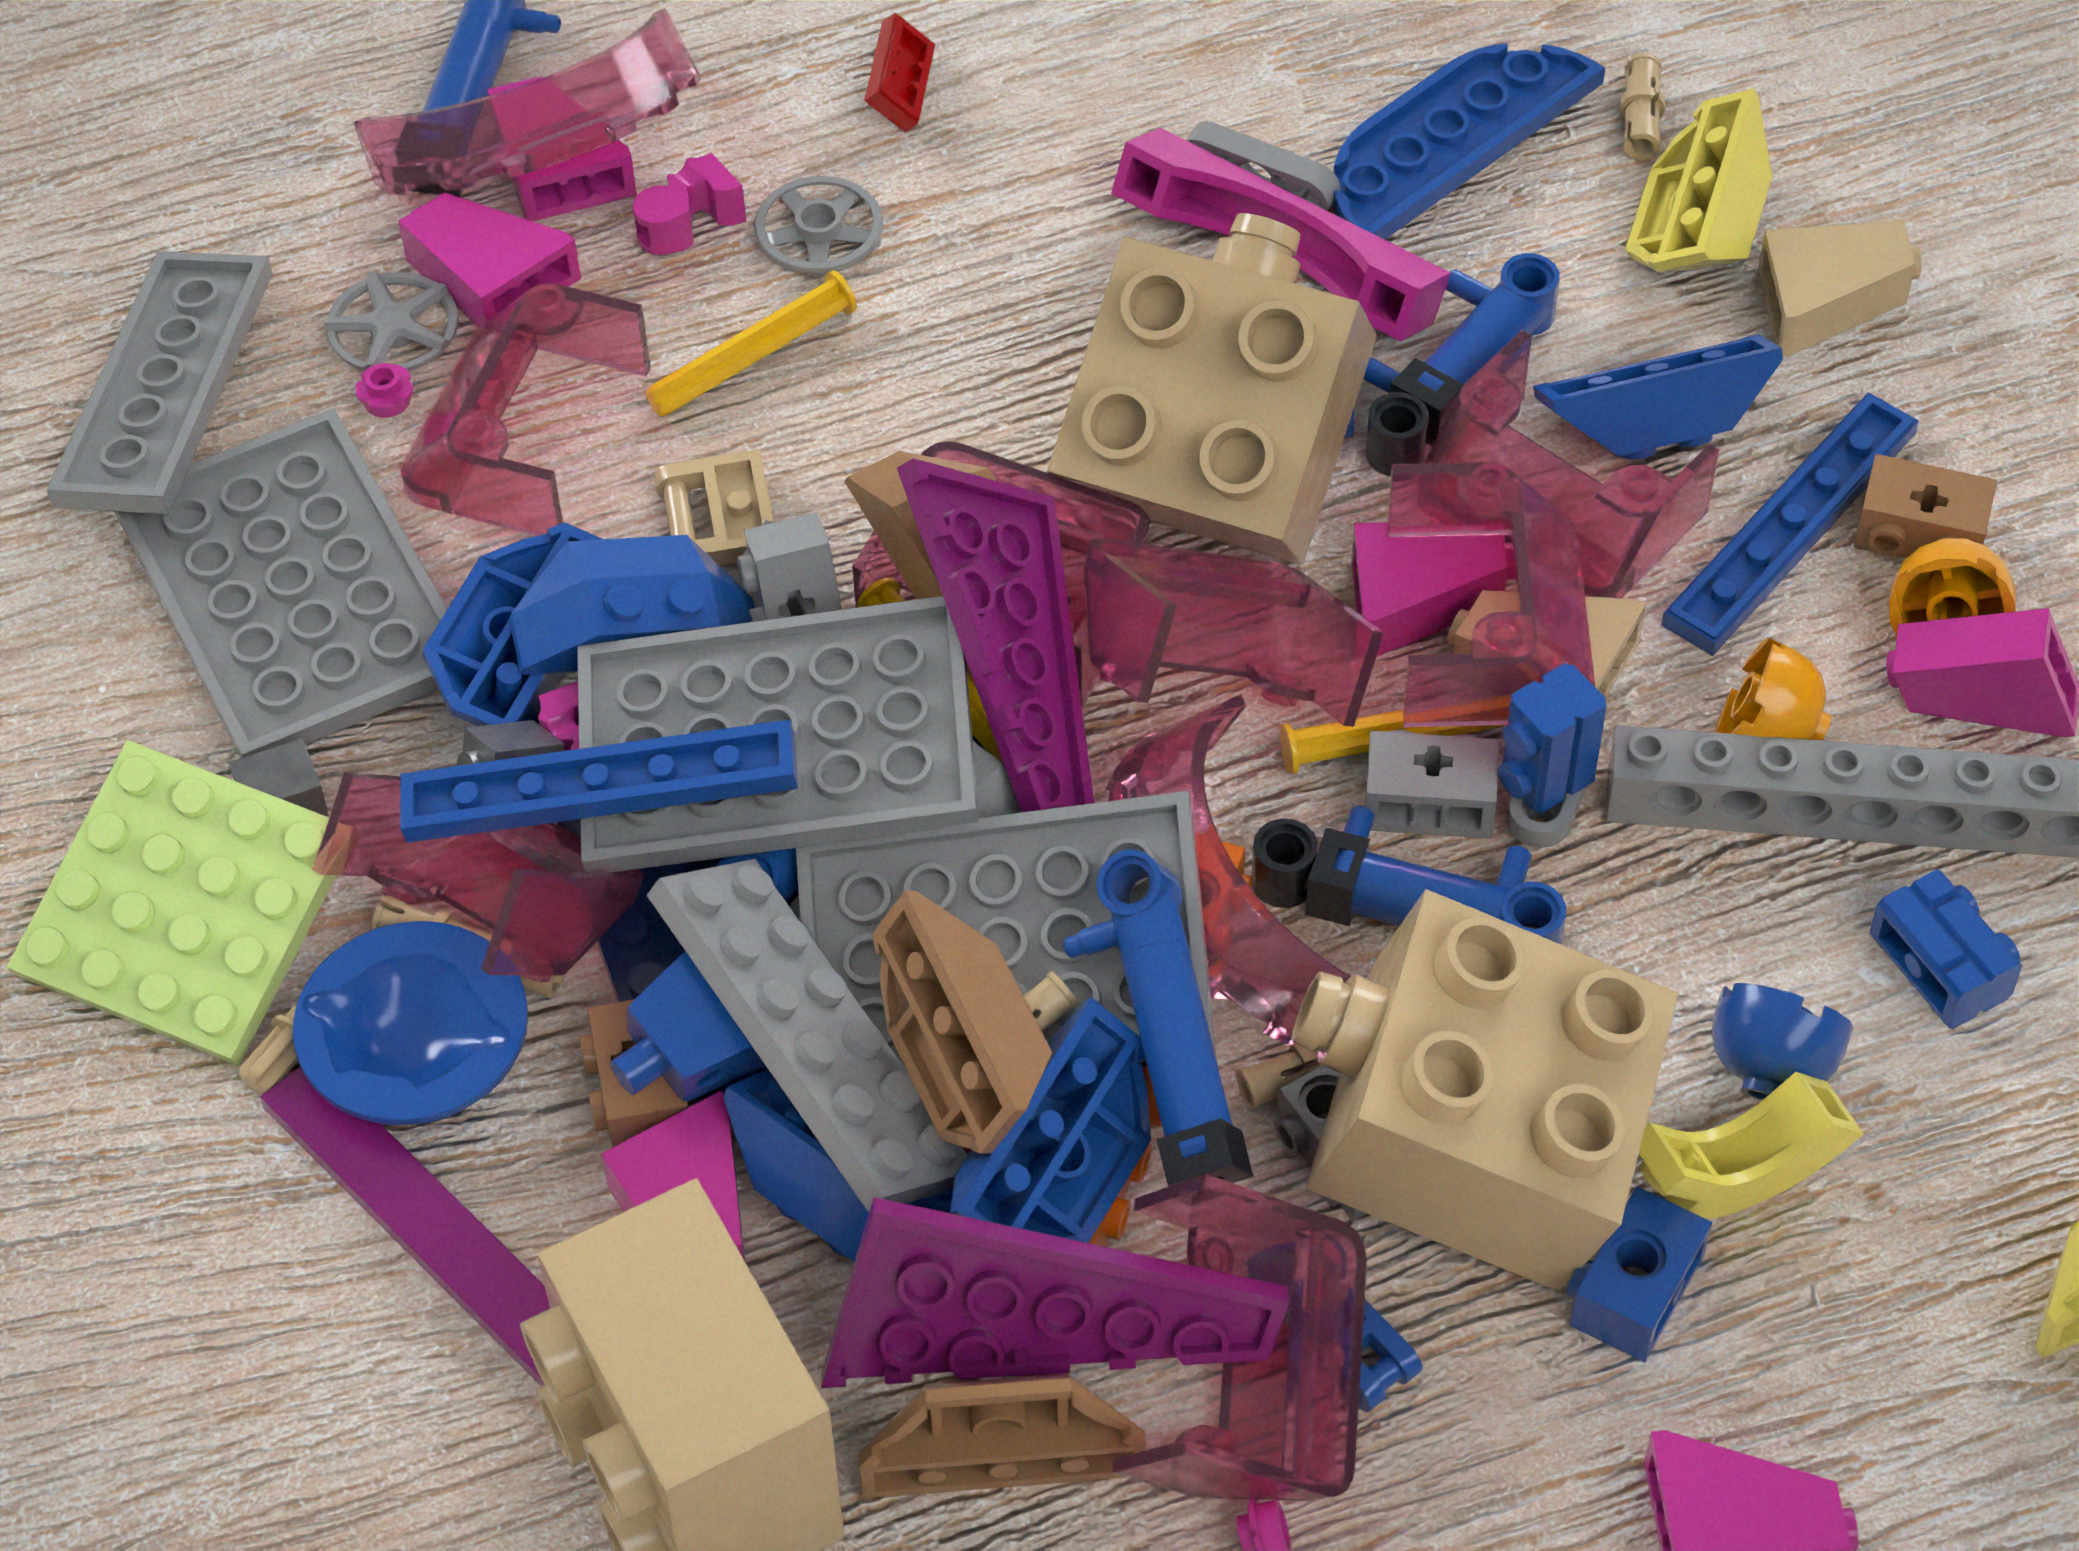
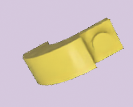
(1753, 1155)

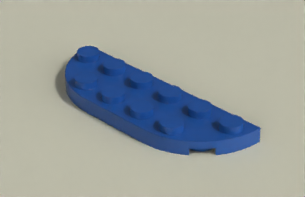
(1453, 130)

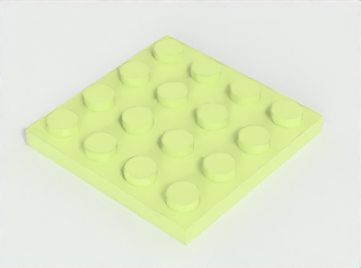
(179, 903)

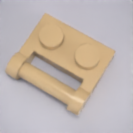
(734, 494)

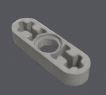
(1287, 170)

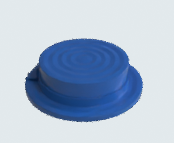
(408, 1024)

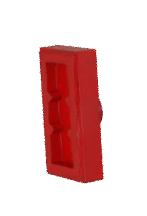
(900, 72)

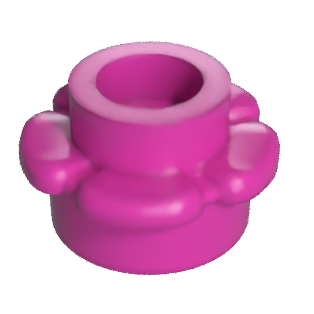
(385, 390)
(1264, 1527)

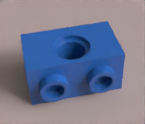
(1633, 1309)

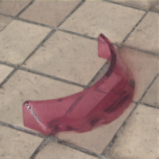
(535, 121)
(1247, 947)

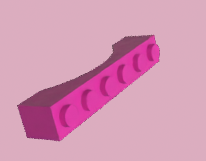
(1206, 191)

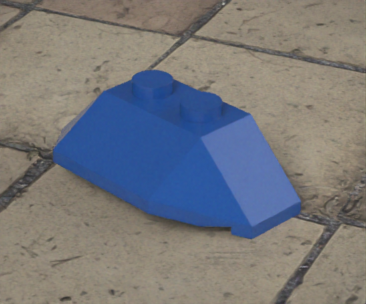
(1666, 398)
(620, 593)
(474, 643)
(1073, 1141)
(794, 1168)

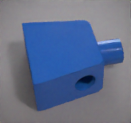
(683, 1037)

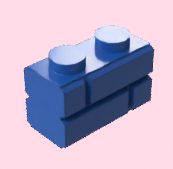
(1552, 738)
(1946, 948)

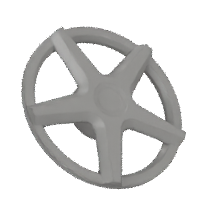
(818, 225)
(392, 322)

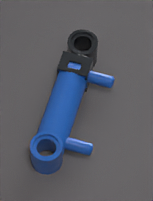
(1427, 390)
(1351, 880)

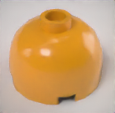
(1950, 582)
(1778, 697)

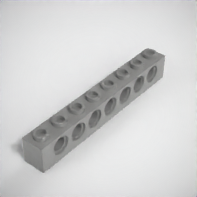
(1844, 791)

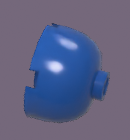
(1769, 1036)

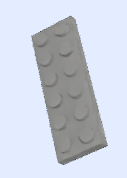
(160, 383)
(808, 1031)

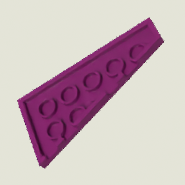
(1010, 608)
(1019, 1302)

